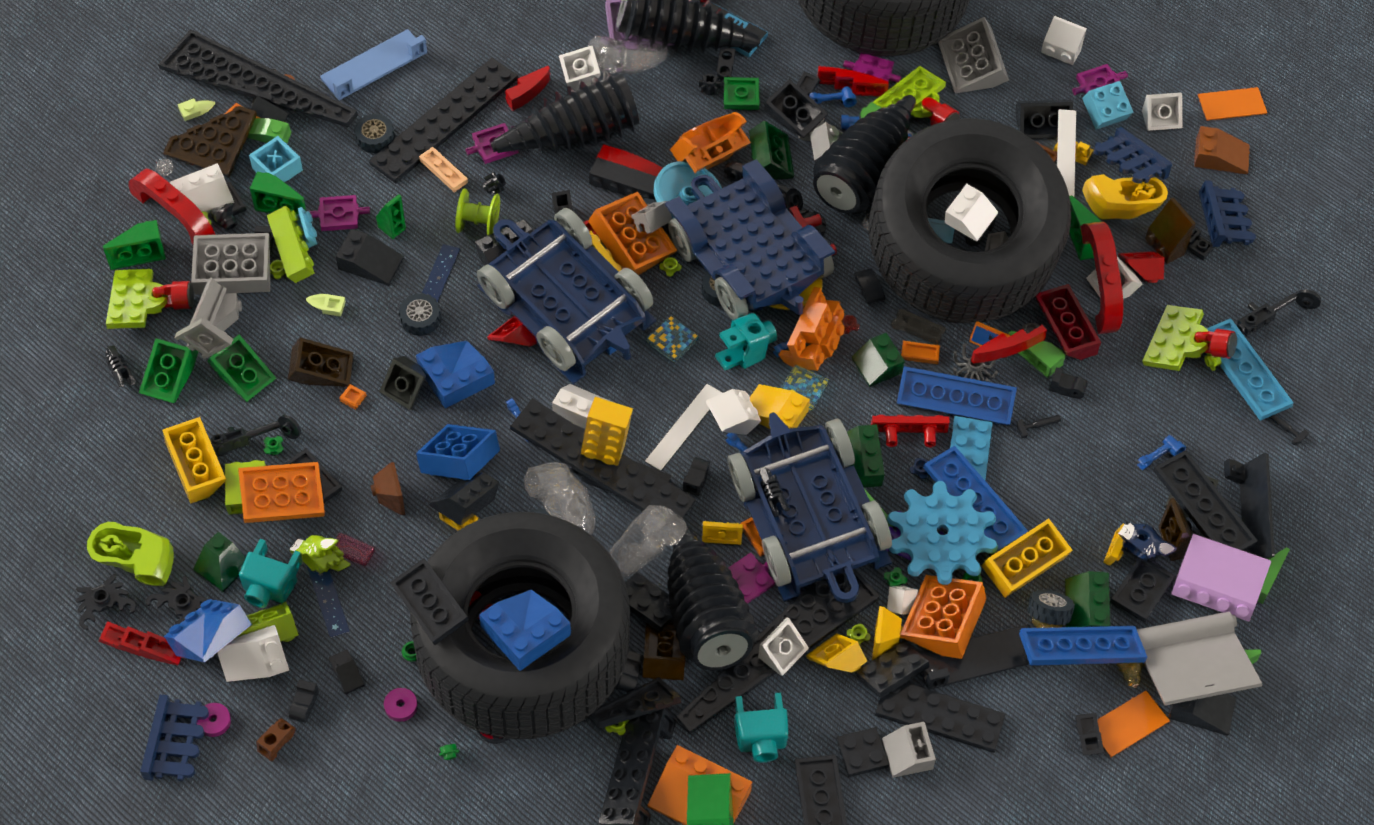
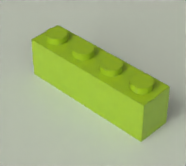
(290, 244)

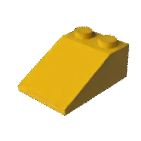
(787, 404)

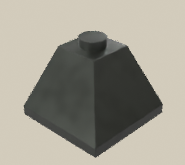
(403, 381)

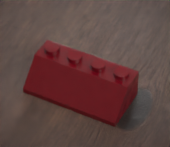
(1069, 322)

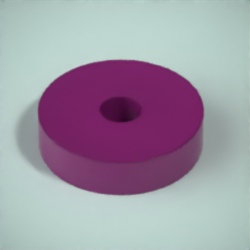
(397, 696)
(222, 723)

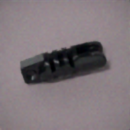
(118, 366)
(773, 491)

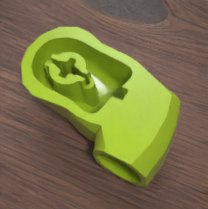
(132, 550)

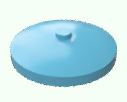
(676, 181)

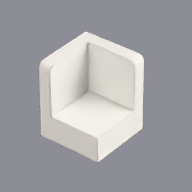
(901, 599)

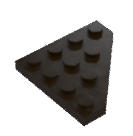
(214, 141)

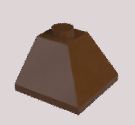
(388, 489)

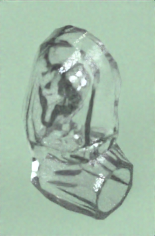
(626, 56)
(561, 494)
(647, 538)

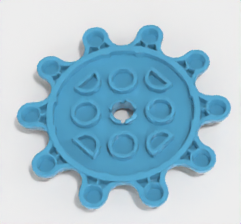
(937, 551)

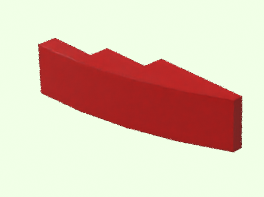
(859, 82)
(628, 159)
(1003, 347)
(139, 643)

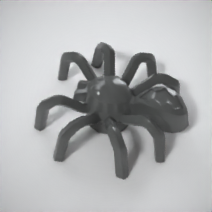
(973, 368)

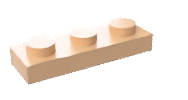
(443, 169)

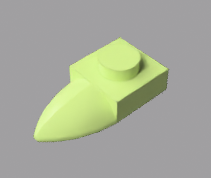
(192, 108)
(328, 303)

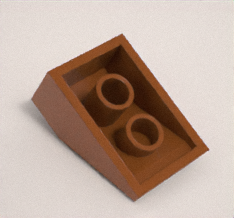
(1221, 151)

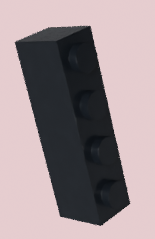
(621, 179)

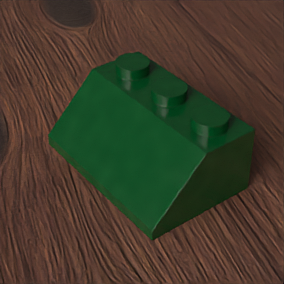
(772, 150)
(867, 455)
(1090, 598)

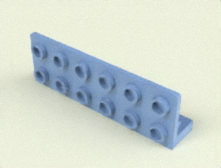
(374, 64)

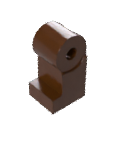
(275, 738)

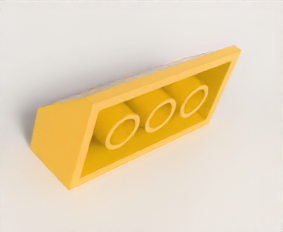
(194, 459)

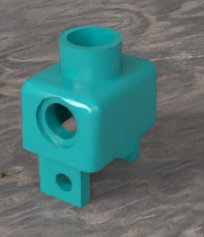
(749, 333)
(268, 578)
(761, 730)

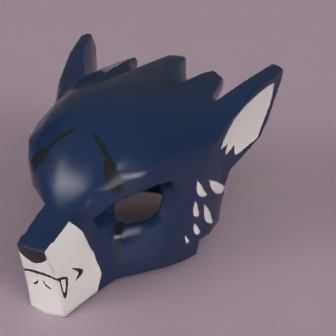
(1144, 541)

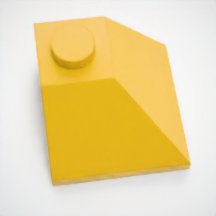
(886, 632)
(839, 653)

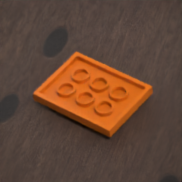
(281, 492)

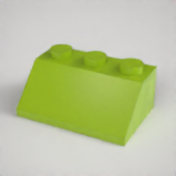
(277, 615)

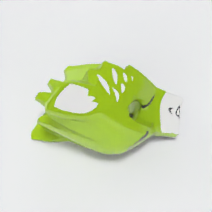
(320, 553)

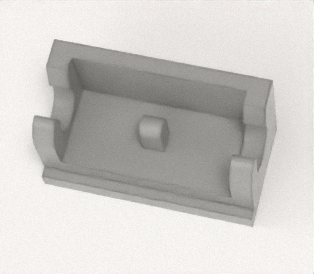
(652, 217)

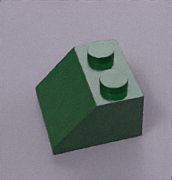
(878, 360)

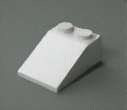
(253, 656)

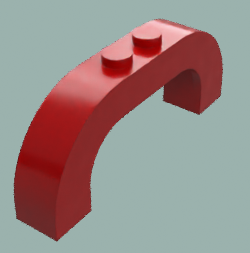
(151, 184)
(1108, 275)

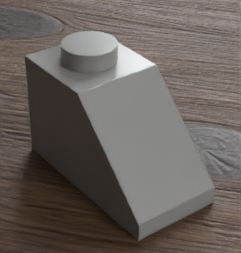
(228, 311)

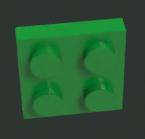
(741, 93)

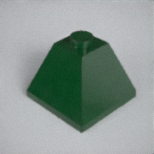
(219, 562)

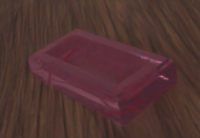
(355, 549)

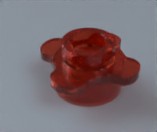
(850, 319)

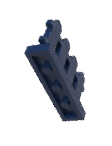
(1140, 153)
(1216, 218)
(162, 727)

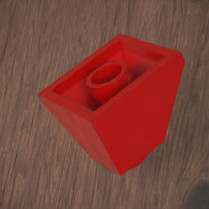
(1146, 264)
(514, 333)

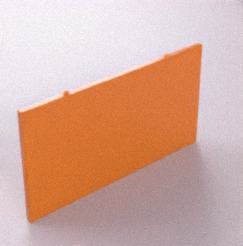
(1232, 103)
(1130, 723)

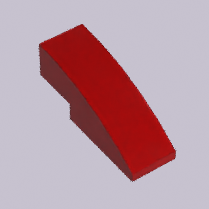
(527, 88)

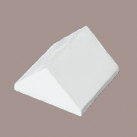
(1163, 111)
(782, 647)

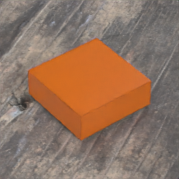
(352, 396)

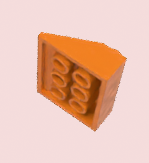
(620, 236)
(945, 615)
(672, 789)

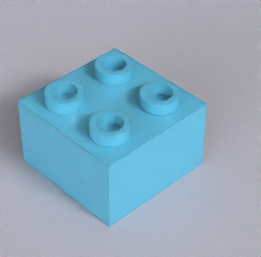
(1107, 105)
(276, 159)

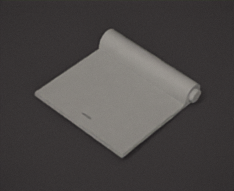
(1197, 658)

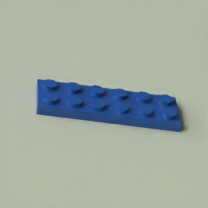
(956, 395)
(960, 476)
(1082, 645)

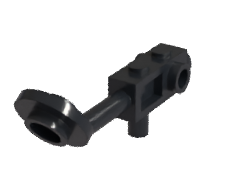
(791, 196)
(1265, 314)
(238, 438)

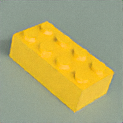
(606, 431)
(1026, 558)

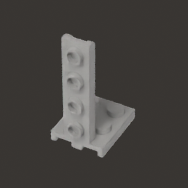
(201, 332)

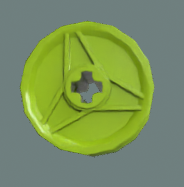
(476, 212)

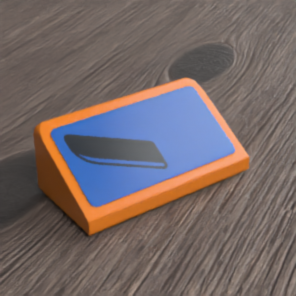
(983, 333)

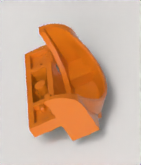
(711, 142)
(819, 326)

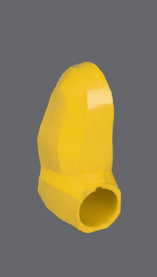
(1123, 197)

